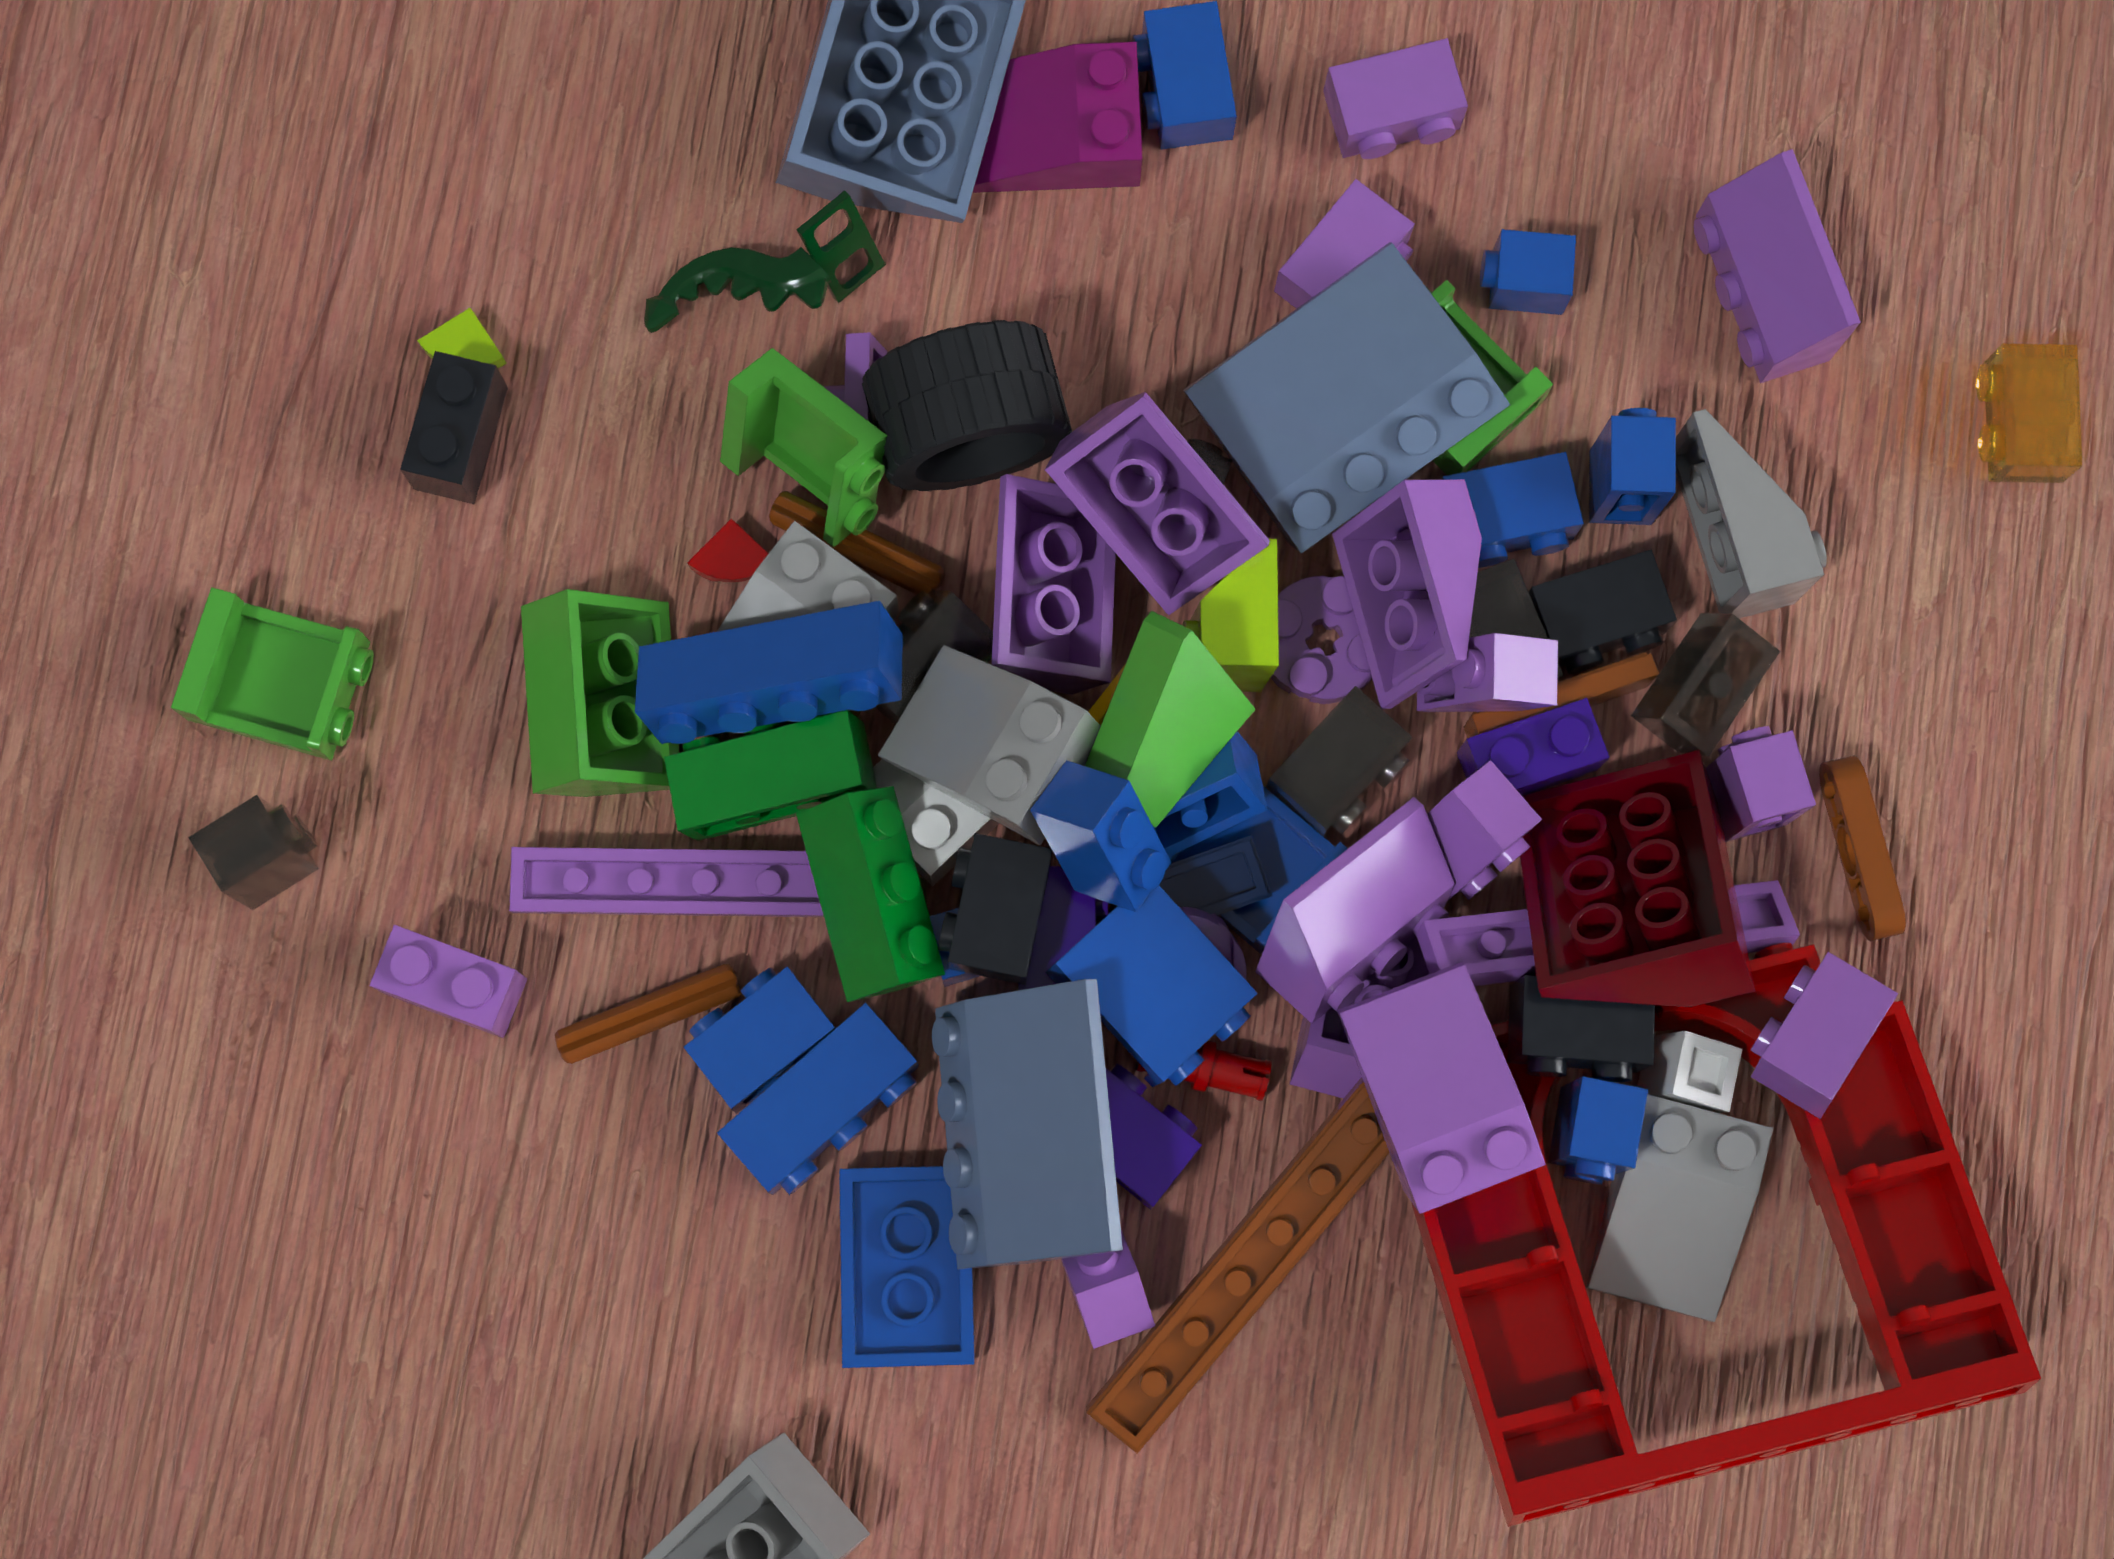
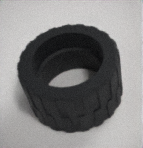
(966, 405)

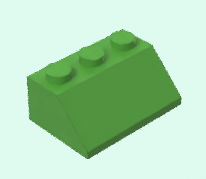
(583, 694)

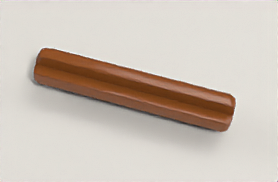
(863, 550)
(647, 1013)

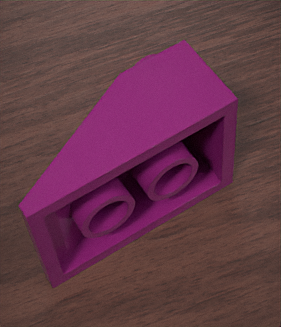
(1066, 121)

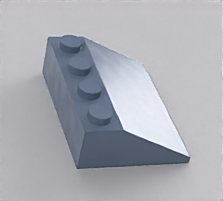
(901, 103)
(1346, 397)
(1027, 1126)

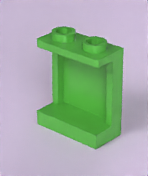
(1522, 390)
(809, 436)
(272, 676)

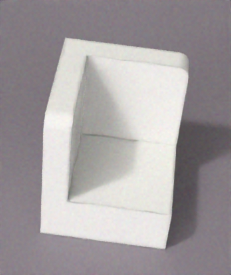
(1692, 1071)

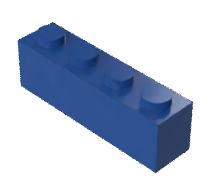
(770, 673)

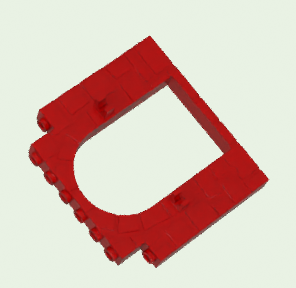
(1901, 1233)

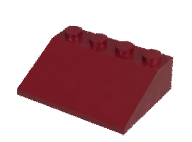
(1634, 889)

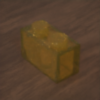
(2030, 413)

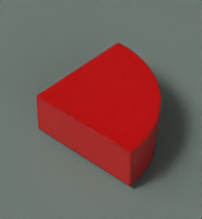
(728, 555)

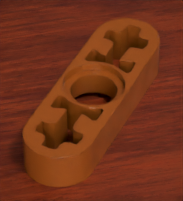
(1862, 848)

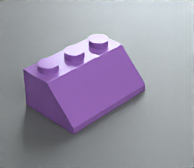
(1776, 269)
(1154, 501)
(1051, 590)
(1357, 914)

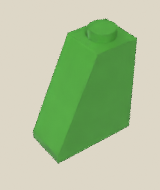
(1167, 716)

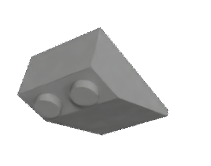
(1744, 523)
(802, 579)
(988, 738)
(1682, 1210)
(767, 1510)

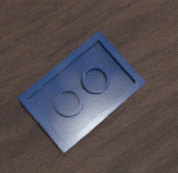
(899, 1271)

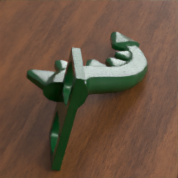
(774, 277)

